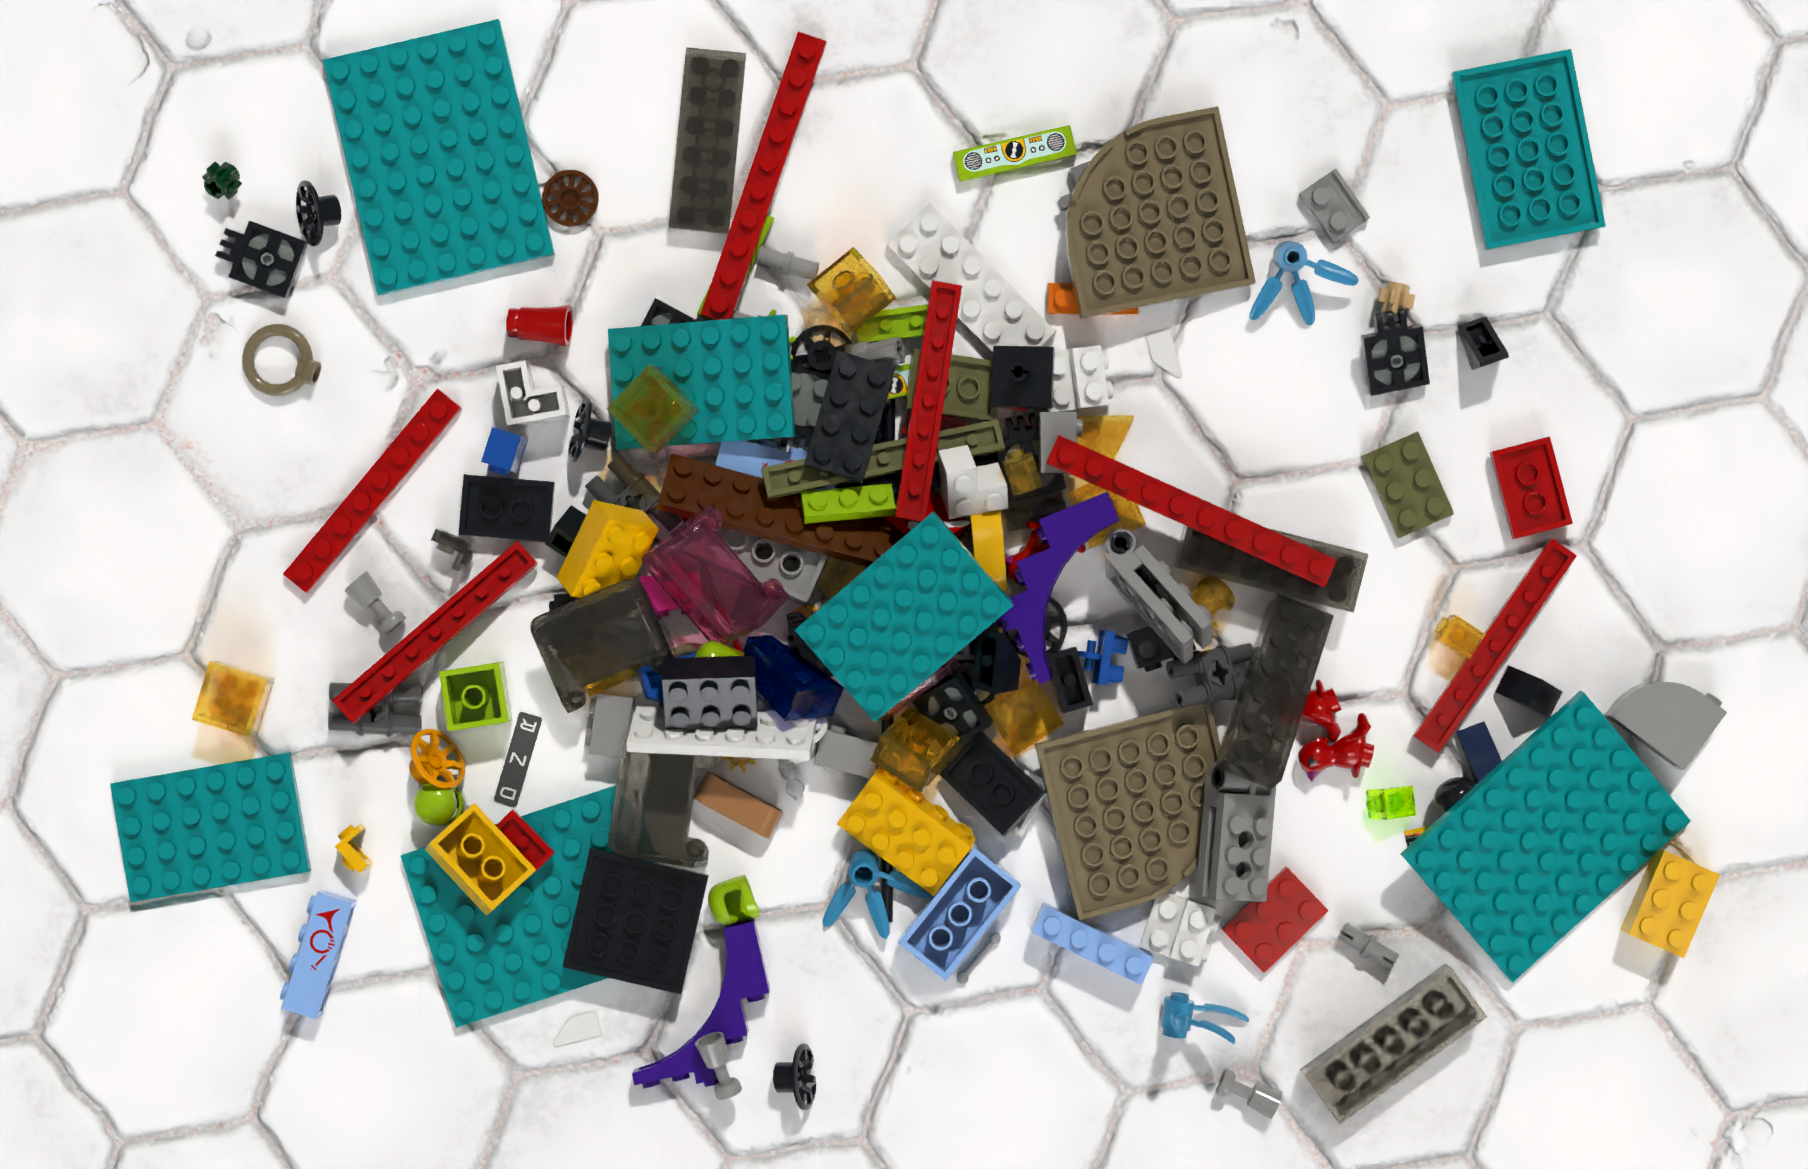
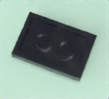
(506, 508)
(992, 783)

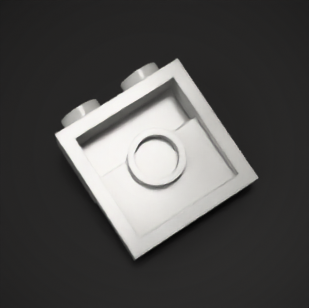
(1080, 379)
(1180, 928)

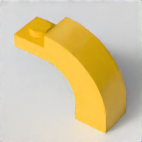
(989, 545)

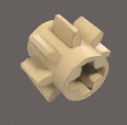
(1395, 297)

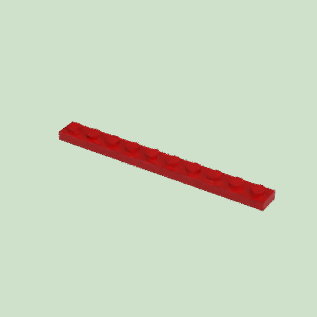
(763, 177)
(1191, 511)

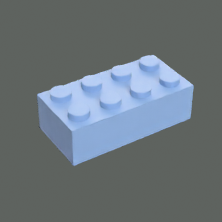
(959, 913)

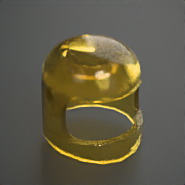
(1214, 596)

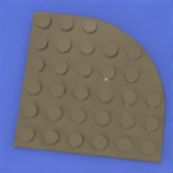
(1157, 217)
(1129, 805)

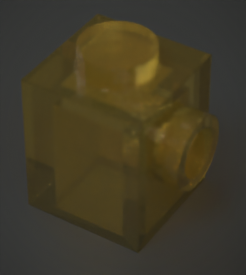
(1021, 472)
(1458, 636)

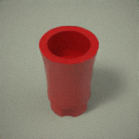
(541, 324)

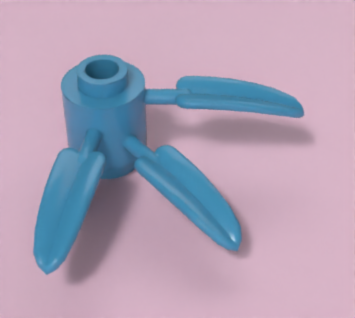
(1299, 287)
(864, 873)
(1178, 1017)

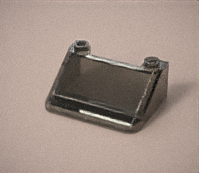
(600, 638)
(656, 808)

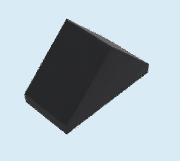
(1481, 343)
(1528, 691)

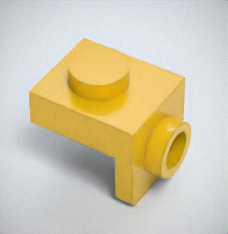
(353, 856)

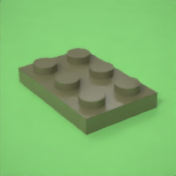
(966, 390)
(1407, 484)

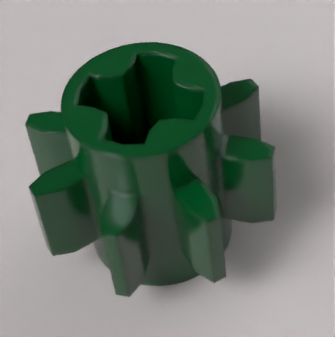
(221, 180)

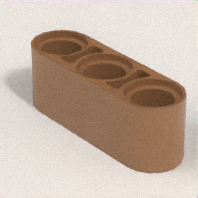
(738, 804)

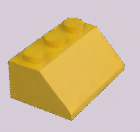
(480, 859)

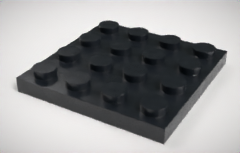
(635, 921)

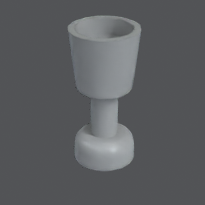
(367, 594)
(715, 1056)
(1260, 1097)

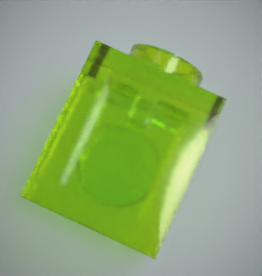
(1390, 802)

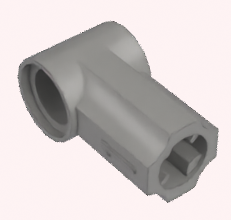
(887, 351)

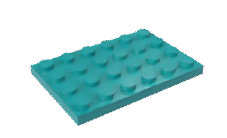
(1528, 149)
(726, 367)
(904, 616)
(210, 827)

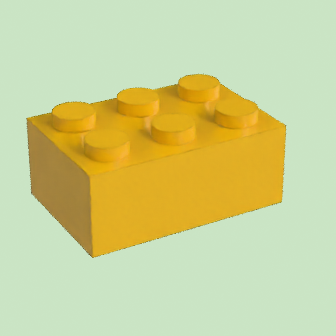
(606, 548)
(1669, 902)

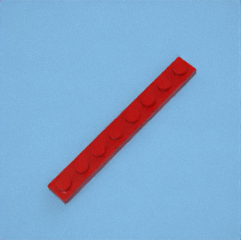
(928, 402)
(372, 491)
(435, 632)
(1495, 646)

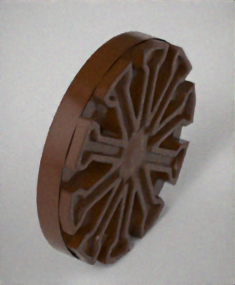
(570, 198)

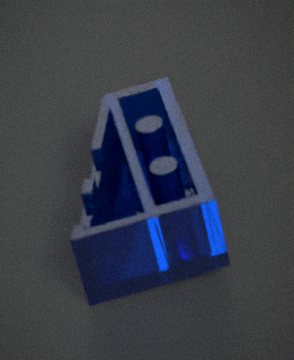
(790, 682)

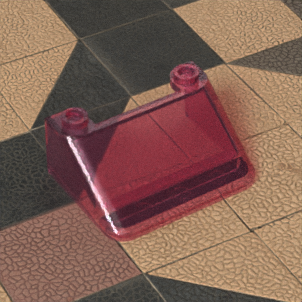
(712, 580)

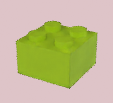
(475, 696)

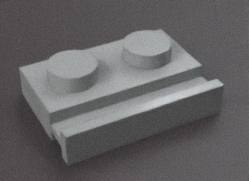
(1334, 205)

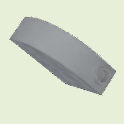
(1668, 719)

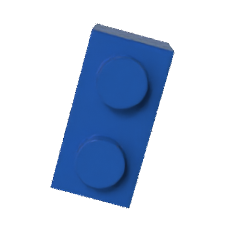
(504, 452)

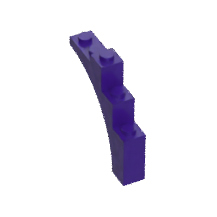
(1065, 534)
(743, 979)

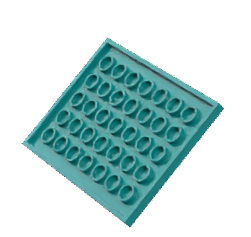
(438, 157)
(1545, 836)
(520, 945)

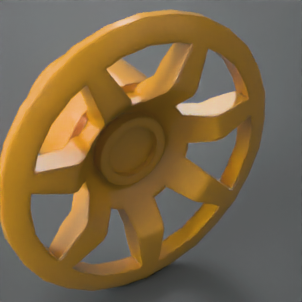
(433, 762)

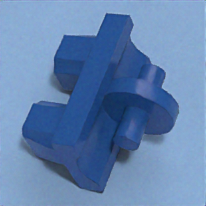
(1103, 670)

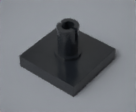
(1023, 377)

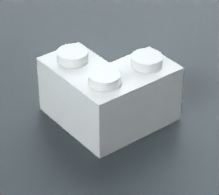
(523, 402)
(969, 488)

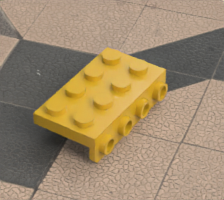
(907, 830)

